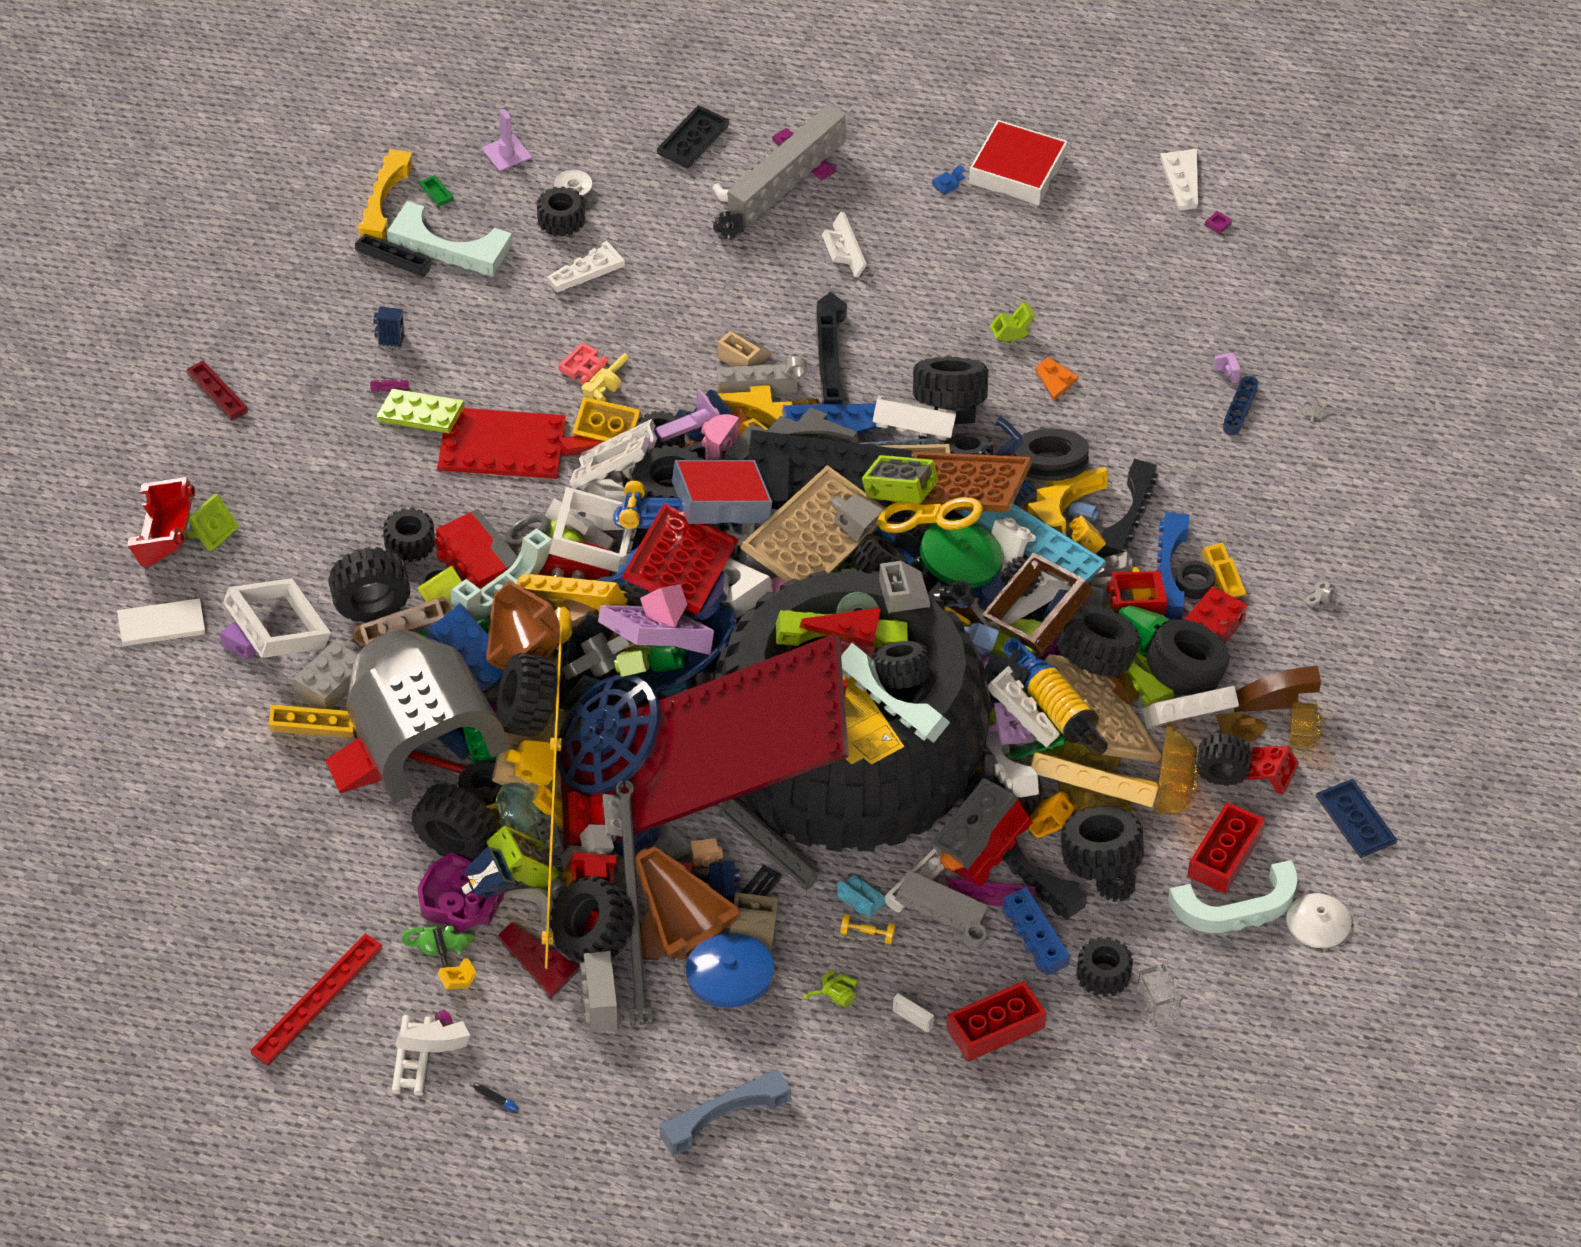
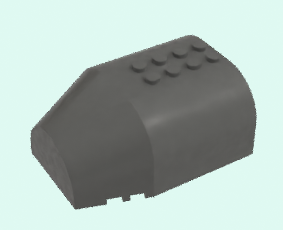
(409, 693)

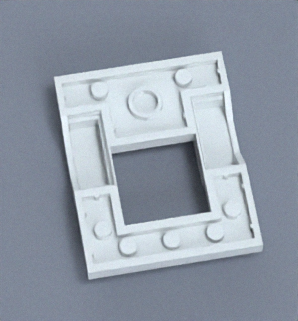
(631, 443)

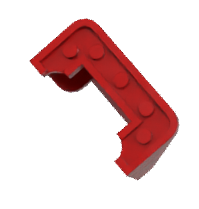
(165, 520)

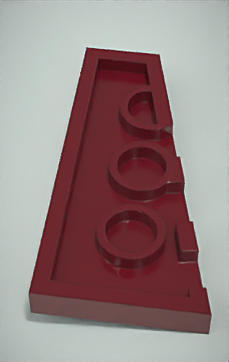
(532, 954)

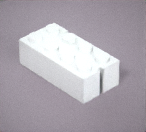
(914, 416)

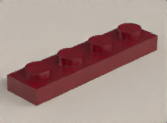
(217, 390)

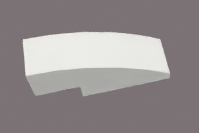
(434, 1037)

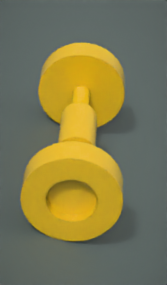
(869, 929)

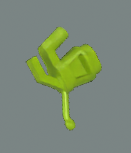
(838, 993)

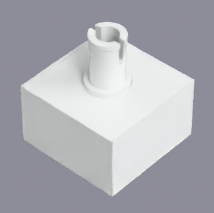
(608, 489)

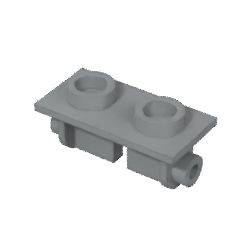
(612, 816)

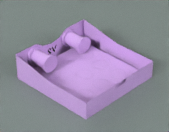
(640, 630)

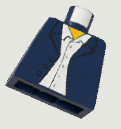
(488, 874)

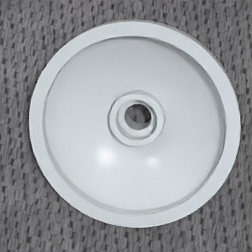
(1317, 928)

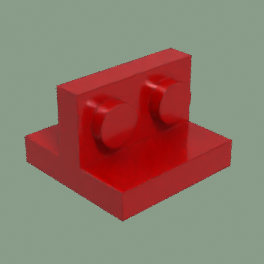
(582, 813)

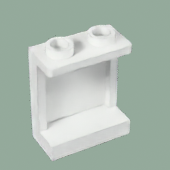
(1011, 539)

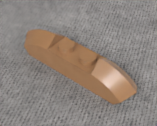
(402, 620)

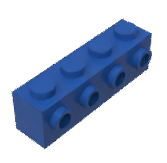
(1035, 931)

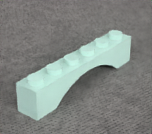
(921, 716)

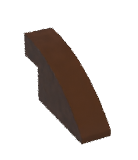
(1278, 689)

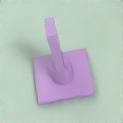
(508, 149)
(704, 413)
(1009, 727)

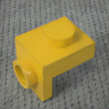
(457, 977)

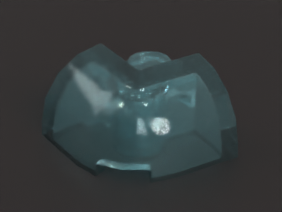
(517, 808)

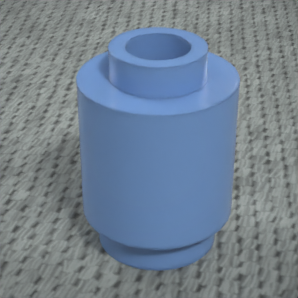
(1088, 511)

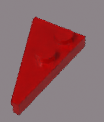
(851, 626)

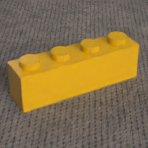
(310, 721)

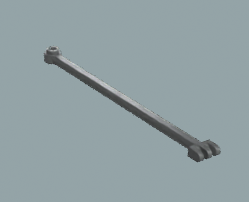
(631, 887)

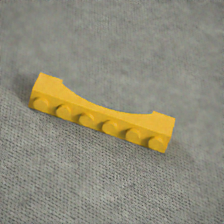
(395, 167)
(584, 591)
(1095, 779)

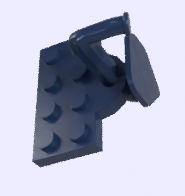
(1027, 490)

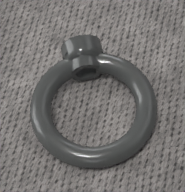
(522, 523)

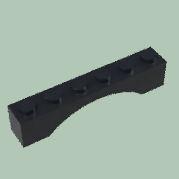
(828, 358)
(1140, 480)
(1060, 894)

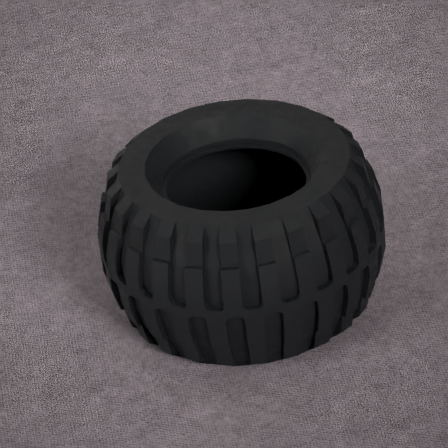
(913, 786)

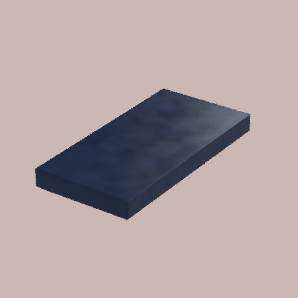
(1356, 818)

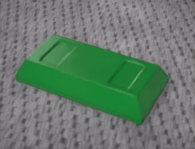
(436, 190)

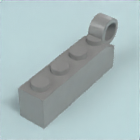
(780, 377)
(945, 905)

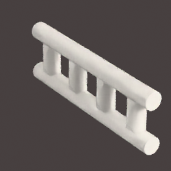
(401, 1063)

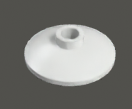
(574, 179)

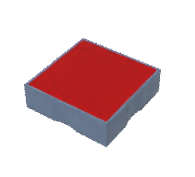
(721, 491)

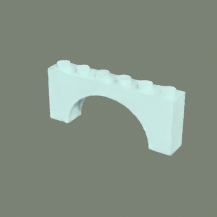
(479, 255)

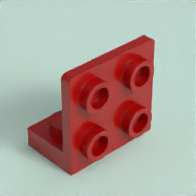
(1275, 764)

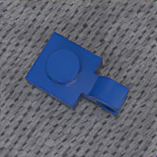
(948, 182)

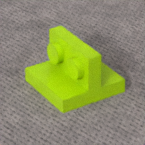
(211, 523)

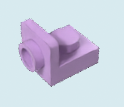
(1229, 364)

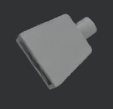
(855, 515)

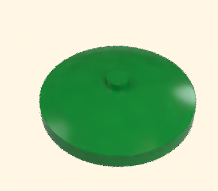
(961, 554)

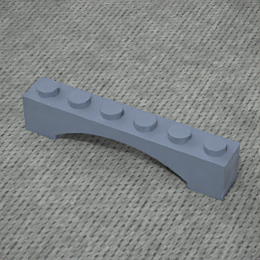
(765, 1091)

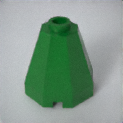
(1146, 624)

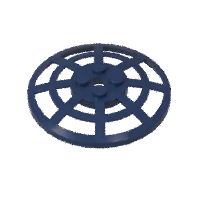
(614, 727)

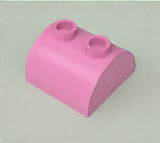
(720, 435)

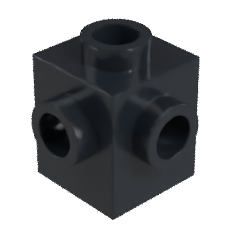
(734, 224)

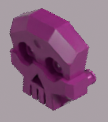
(443, 886)

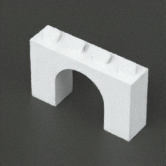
(747, 587)
(1190, 706)

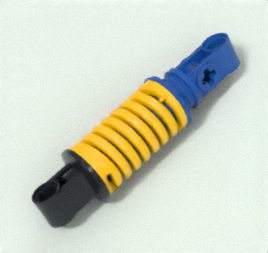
(1059, 700)

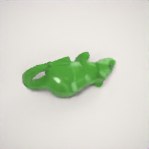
(426, 942)

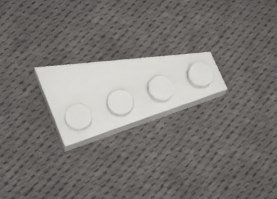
(1182, 177)
(594, 265)

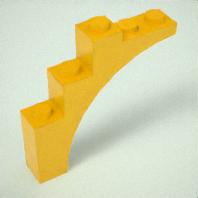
(756, 404)
(1060, 494)

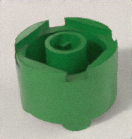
(666, 658)

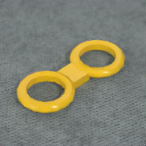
(930, 514)

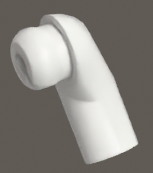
(720, 192)

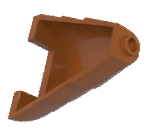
(520, 625)
(681, 904)

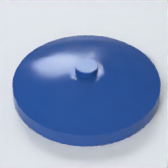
(730, 970)

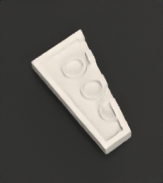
(1023, 708)

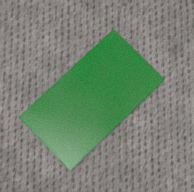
(1031, 748)

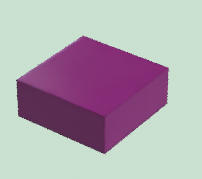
(1218, 222)

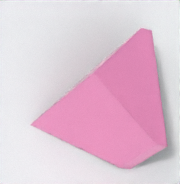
(665, 604)

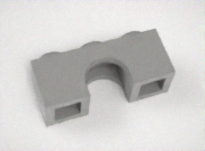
(593, 841)

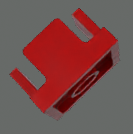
(589, 865)

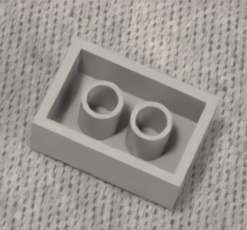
(326, 677)
(598, 992)

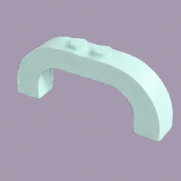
(530, 561)
(1240, 914)

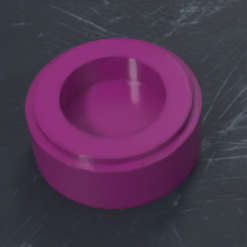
(444, 1018)

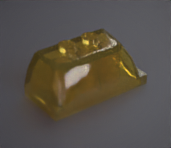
(1176, 773)

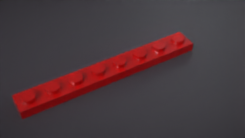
(316, 999)

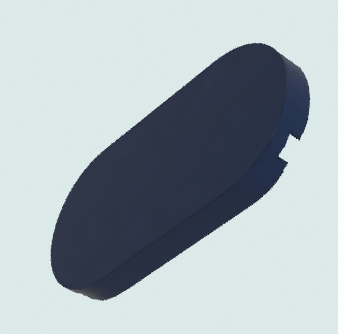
(718, 593)

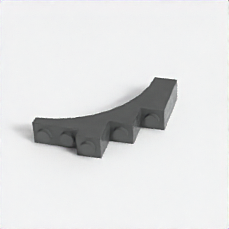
(811, 424)

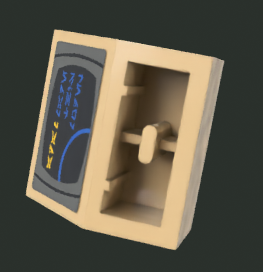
(741, 350)

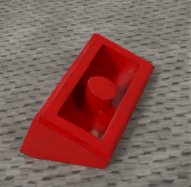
(576, 445)

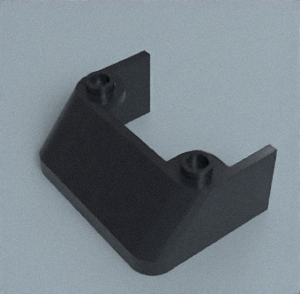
(576, 686)

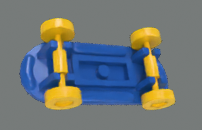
(640, 512)

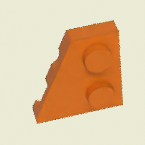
(1055, 377)

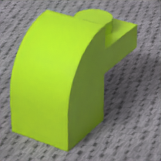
(1015, 326)

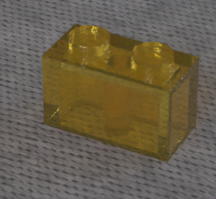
(1304, 725)

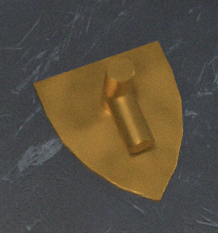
(1241, 725)

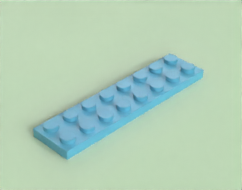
(1048, 542)

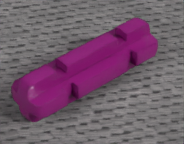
(388, 385)

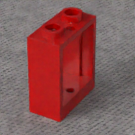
(1138, 580)

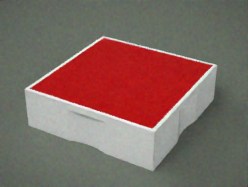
(1018, 162)

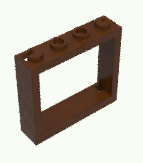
(1057, 618)

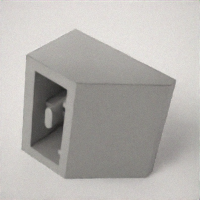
(902, 587)

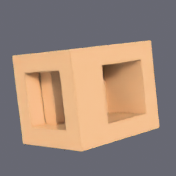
(705, 852)

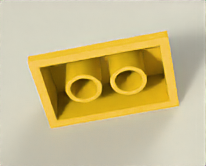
(604, 419)

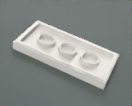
(161, 622)

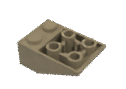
(757, 917)

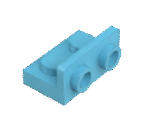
(860, 895)

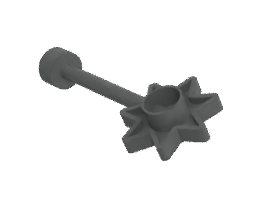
(598, 657)

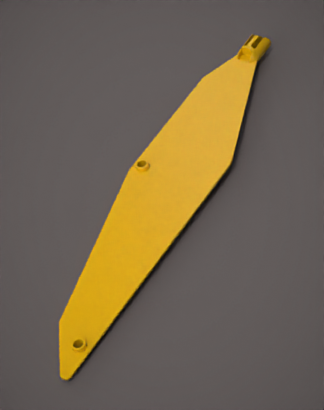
(555, 745)

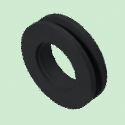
(1054, 440)

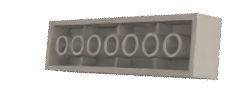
(788, 165)

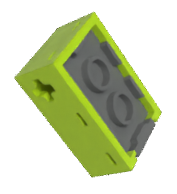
(900, 479)
(524, 856)

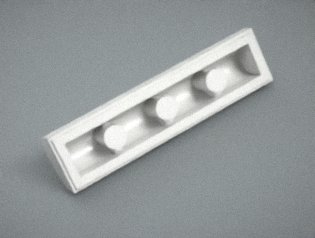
(928, 867)

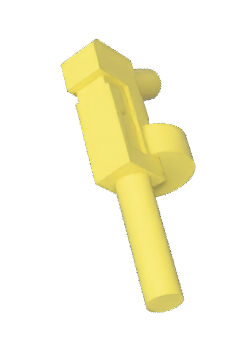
(605, 380)

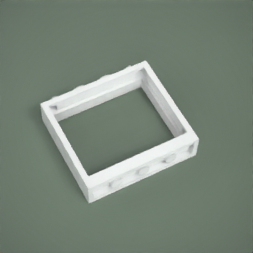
(581, 552)
(264, 644)

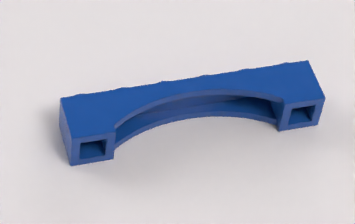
(1174, 533)

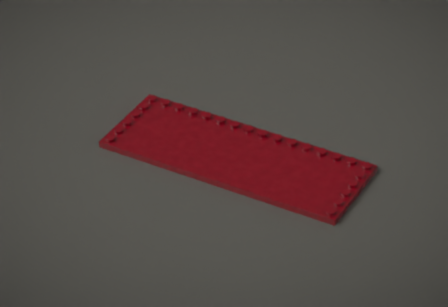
(732, 736)

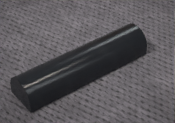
(393, 255)

